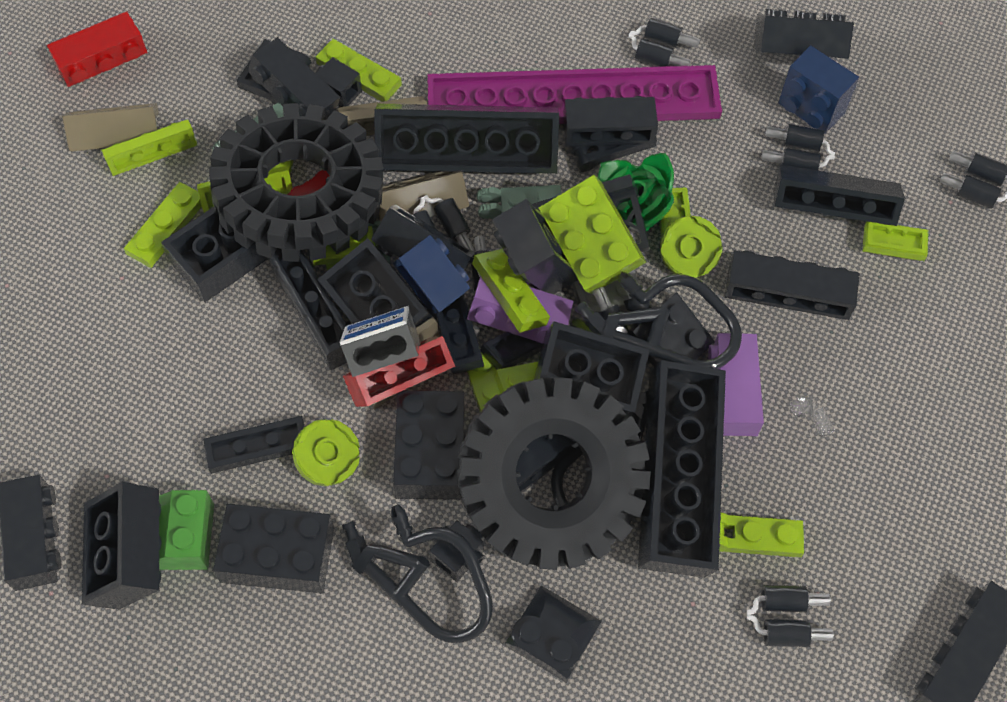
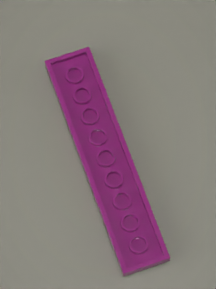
(677, 90)

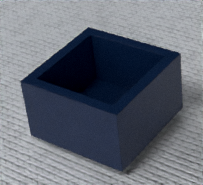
(817, 89)
(432, 274)

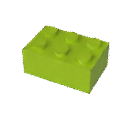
(592, 234)

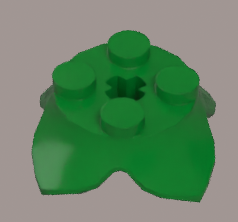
(654, 185)

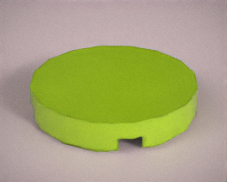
(691, 246)
(326, 452)

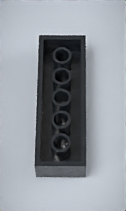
(467, 138)
(685, 470)

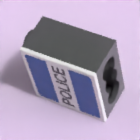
(380, 341)

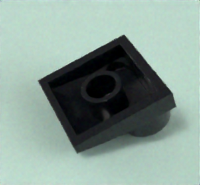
(553, 633)

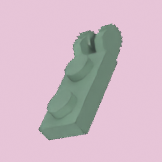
(512, 196)

